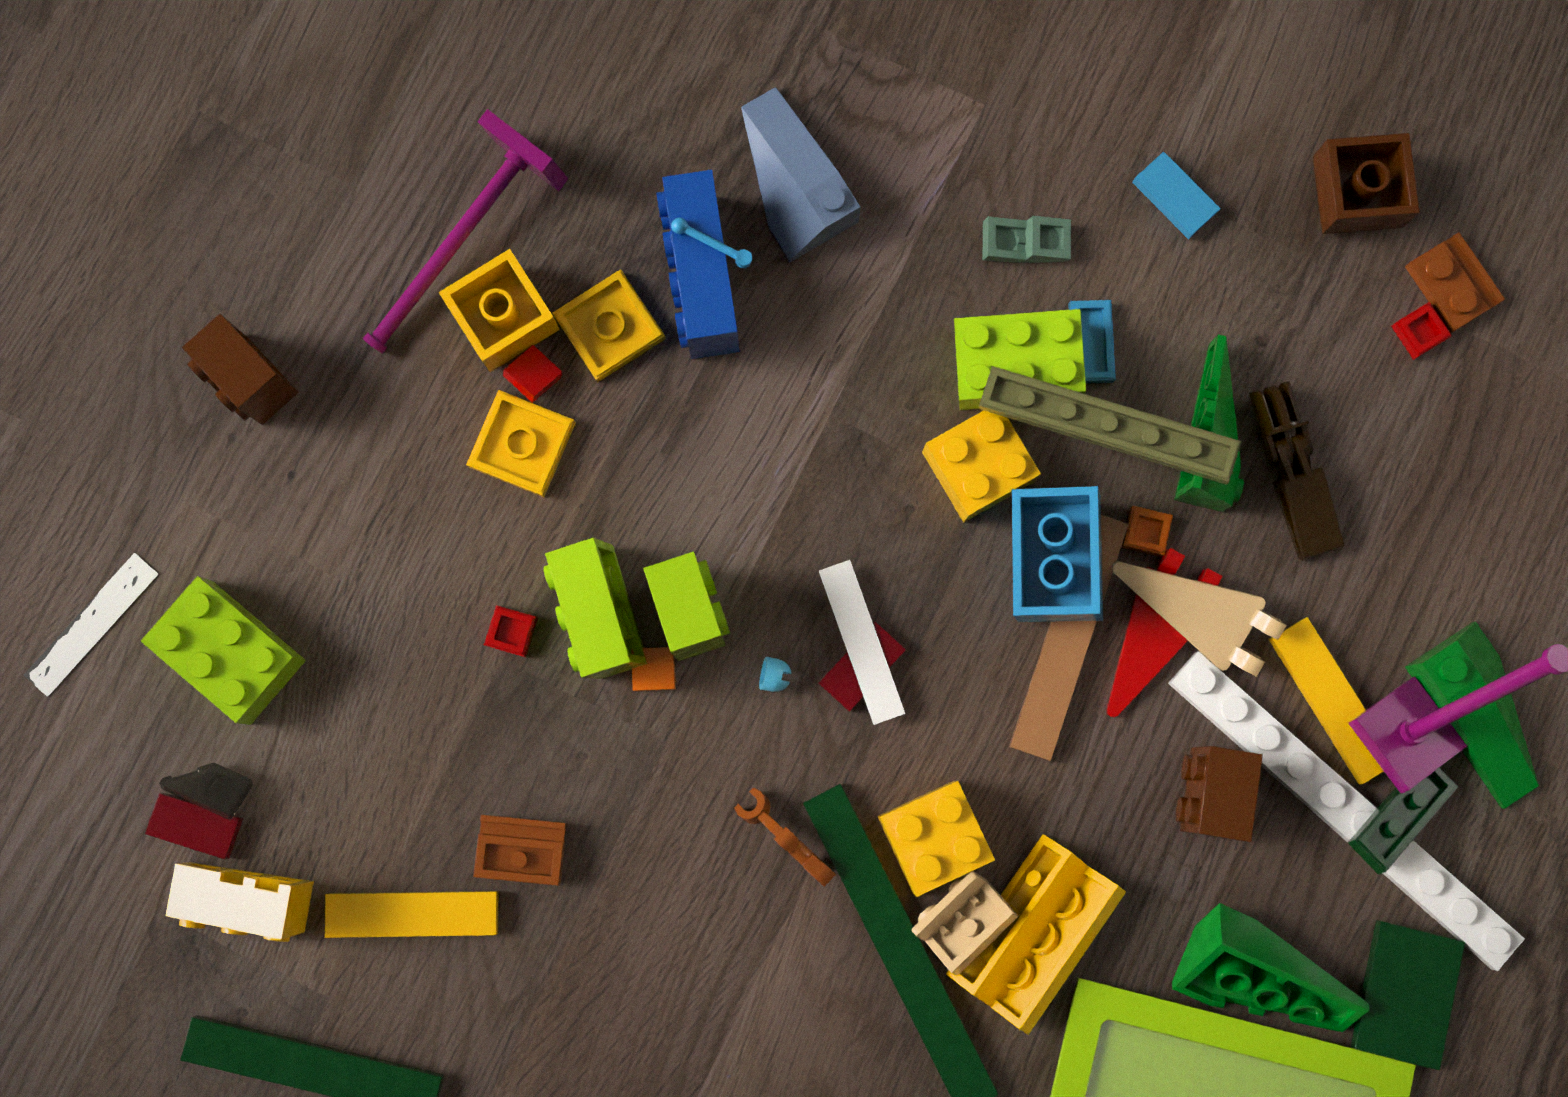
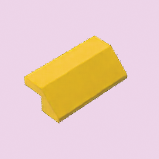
(1059, 915)

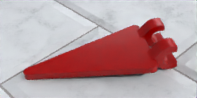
(1148, 641)

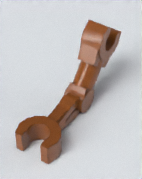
(786, 838)

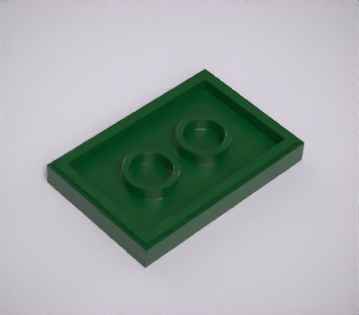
(1409, 994)

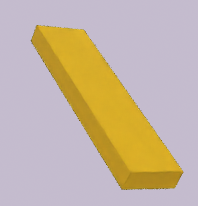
(1326, 694)
(411, 914)

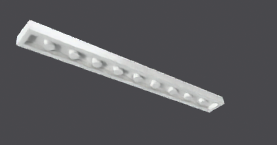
(1343, 808)

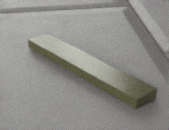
(1110, 425)

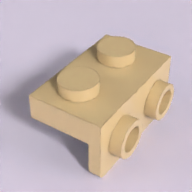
(964, 921)

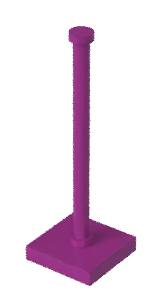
(520, 156)
(1416, 737)

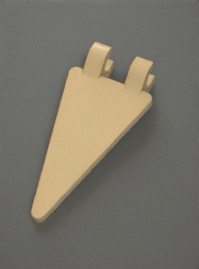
(1205, 614)

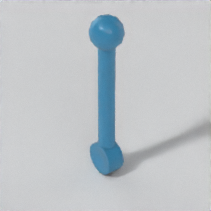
(742, 258)

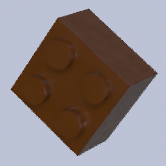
(1365, 183)
(238, 371)
(1219, 792)

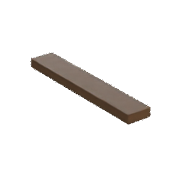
(1061, 665)

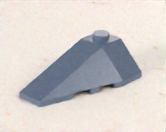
(798, 183)

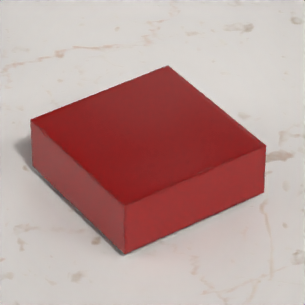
(1421, 330)
(532, 373)
(510, 631)

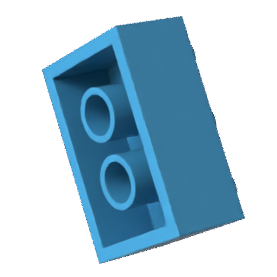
(1057, 554)

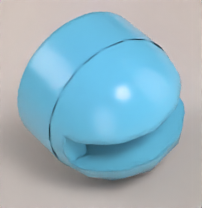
(772, 673)

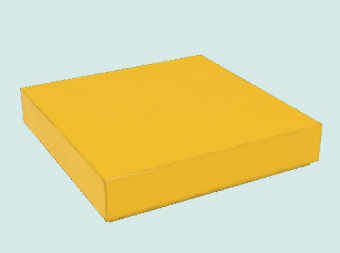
(609, 325)
(521, 443)

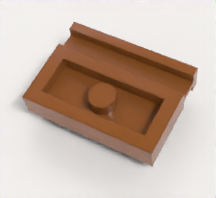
(1454, 282)
(520, 850)

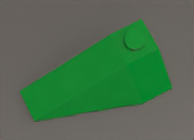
(1214, 413)
(1492, 732)
(1251, 966)

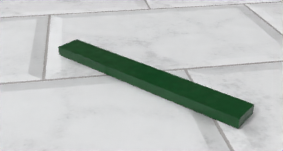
(898, 946)

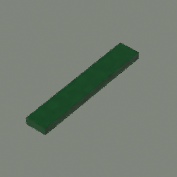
(302, 1063)

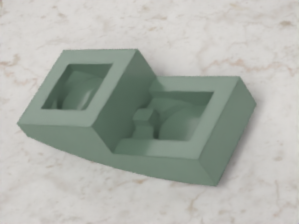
(1026, 240)

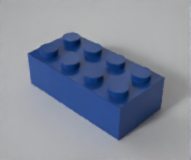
(701, 272)

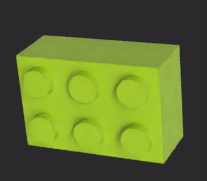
(1029, 344)
(683, 602)
(594, 609)
(223, 651)

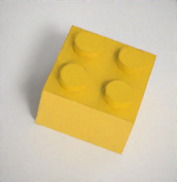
(499, 310)
(980, 463)
(936, 838)

